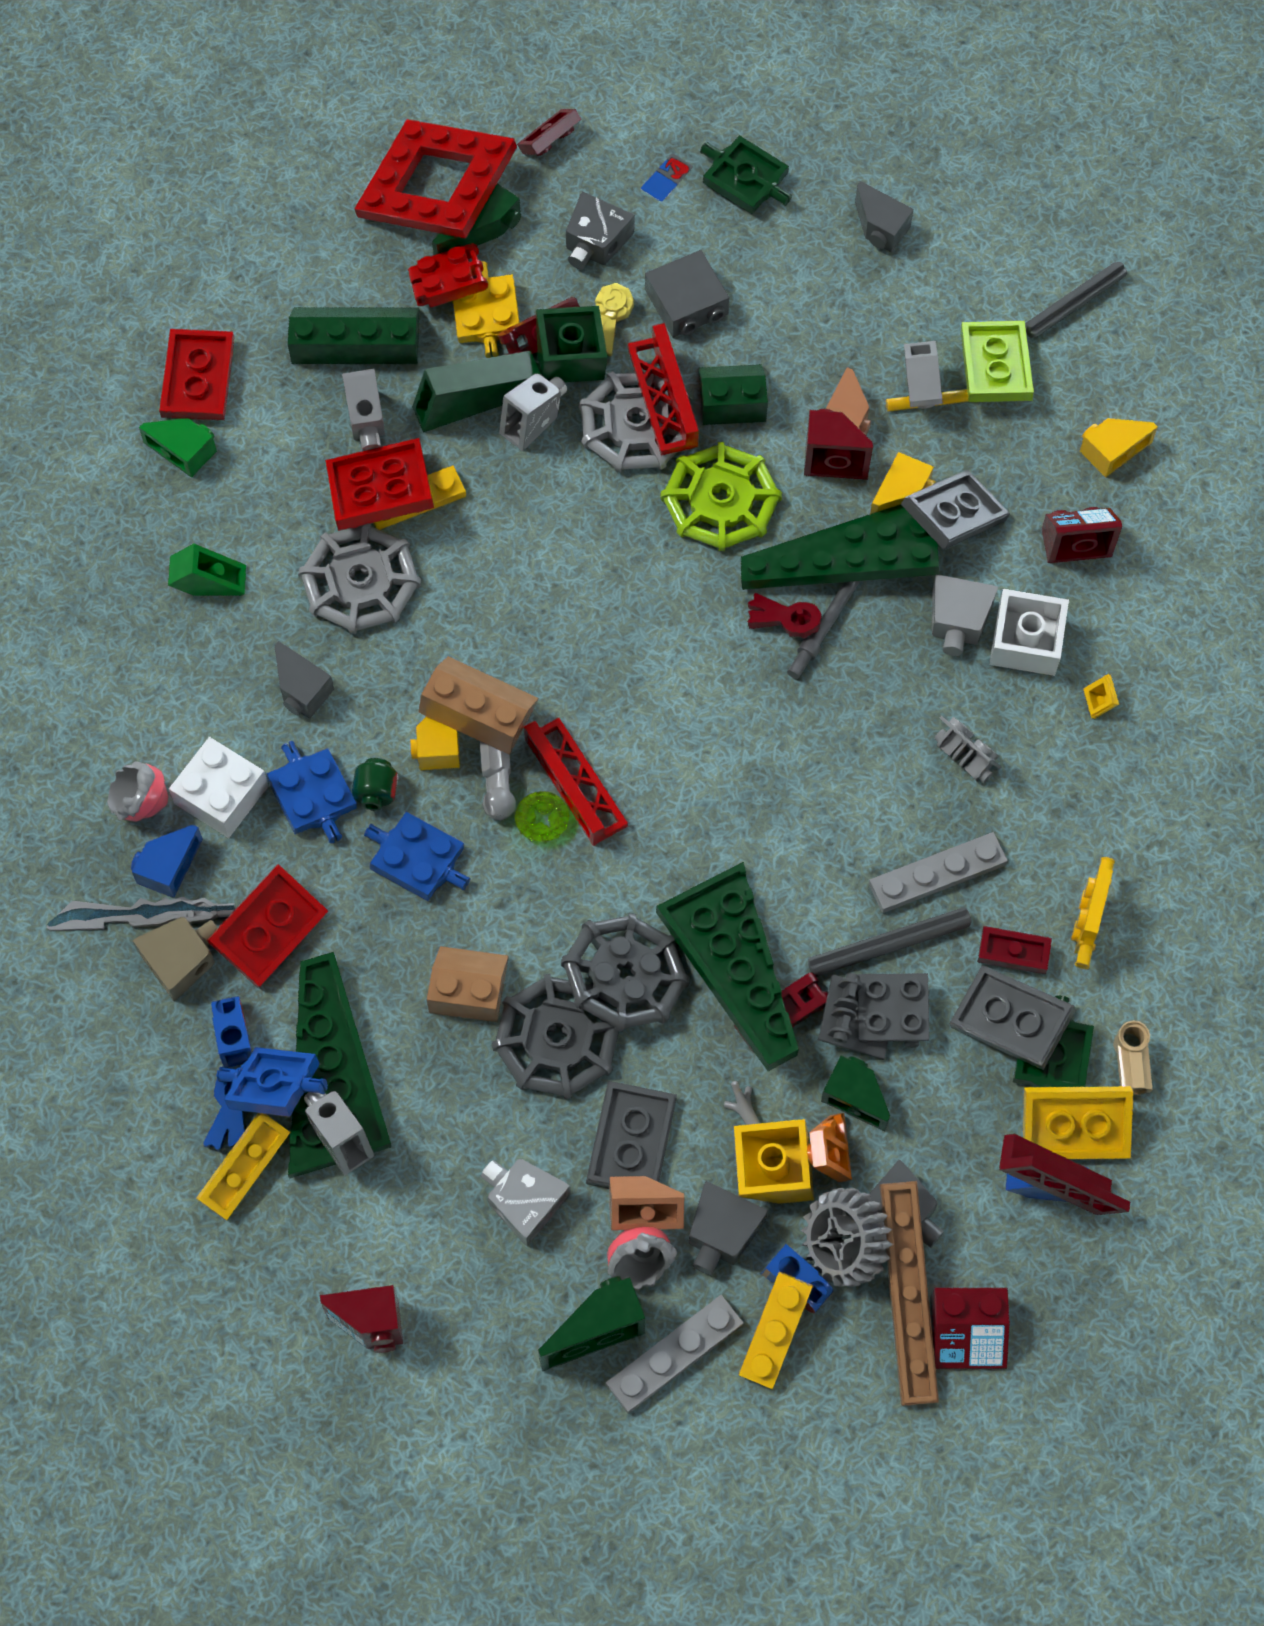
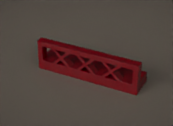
(1059, 1176)

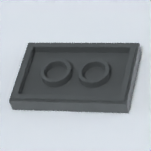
(955, 509)
(1012, 1017)
(631, 1134)

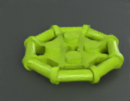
(726, 511)

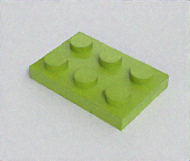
(996, 361)

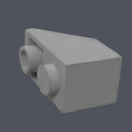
(923, 374)

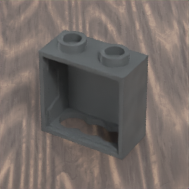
(687, 294)

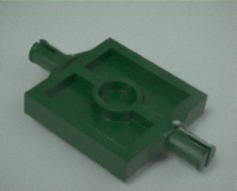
(745, 174)
(1066, 1065)

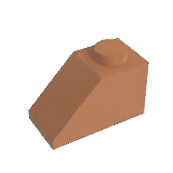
(851, 401)
(644, 1203)

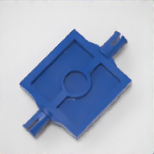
(311, 791)
(417, 856)
(271, 1081)

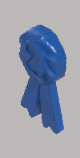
(226, 1120)

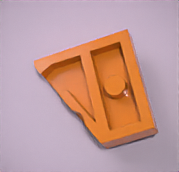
(830, 1148)

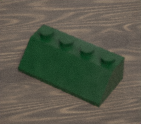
(353, 335)

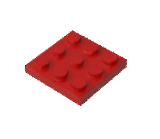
(379, 484)

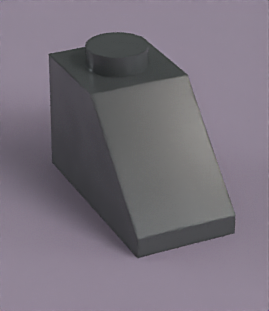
(882, 217)
(301, 682)

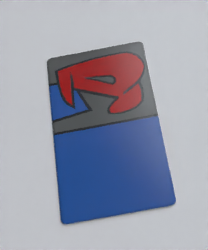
(667, 177)

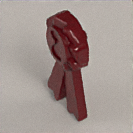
(797, 619)

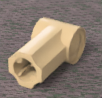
(1134, 1061)

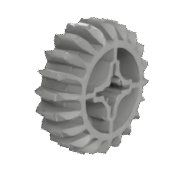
(844, 1214)

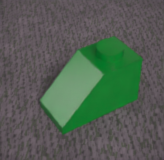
(180, 442)
(206, 573)

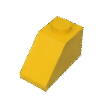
(1115, 442)
(903, 479)
(435, 745)

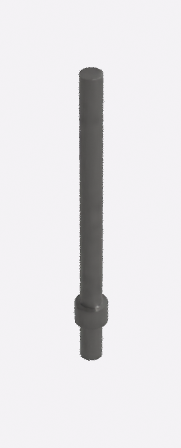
(811, 646)

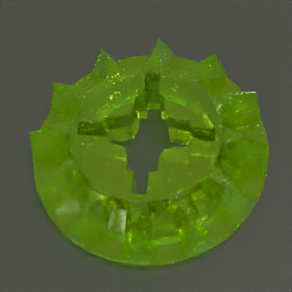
(544, 803)

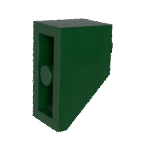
(856, 1092)

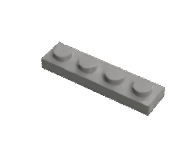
(937, 872)
(674, 1354)

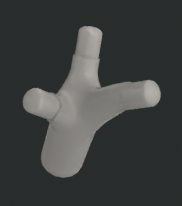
(743, 1105)

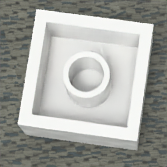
(1029, 632)
(218, 787)

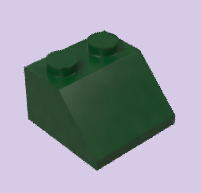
(571, 344)
(733, 394)

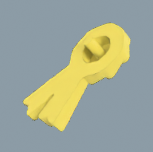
(614, 305)

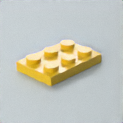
(1080, 1120)

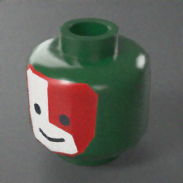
(375, 784)

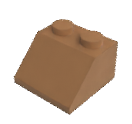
(467, 984)

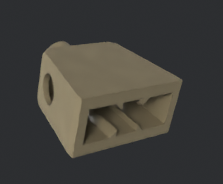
(177, 954)

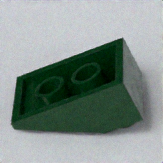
(601, 1321)

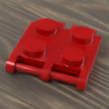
(447, 276)

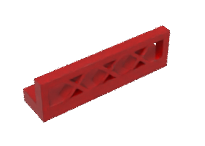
(673, 383)
(568, 784)

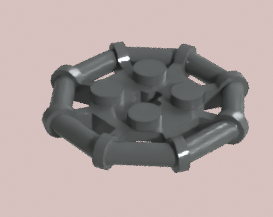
(632, 955)
(541, 1049)

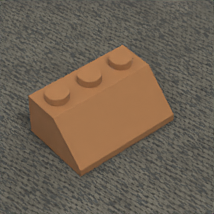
(476, 704)

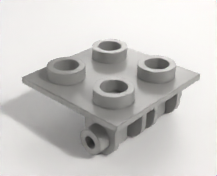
(959, 734)

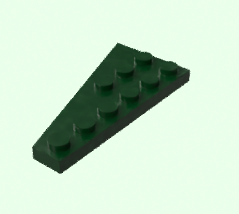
(862, 549)
(730, 951)
(330, 1032)

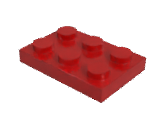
(197, 374)
(267, 925)

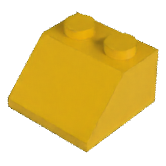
(774, 1162)

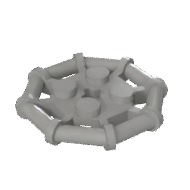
(617, 424)
(359, 594)

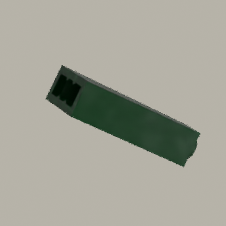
(469, 387)

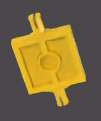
(487, 313)
(1091, 911)

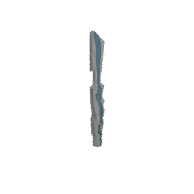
(143, 913)

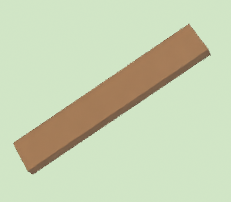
(909, 1294)

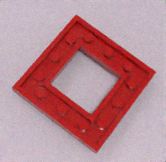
(384, 196)

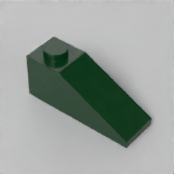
(497, 216)

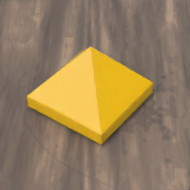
(1101, 696)

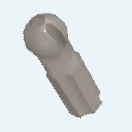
(498, 801)

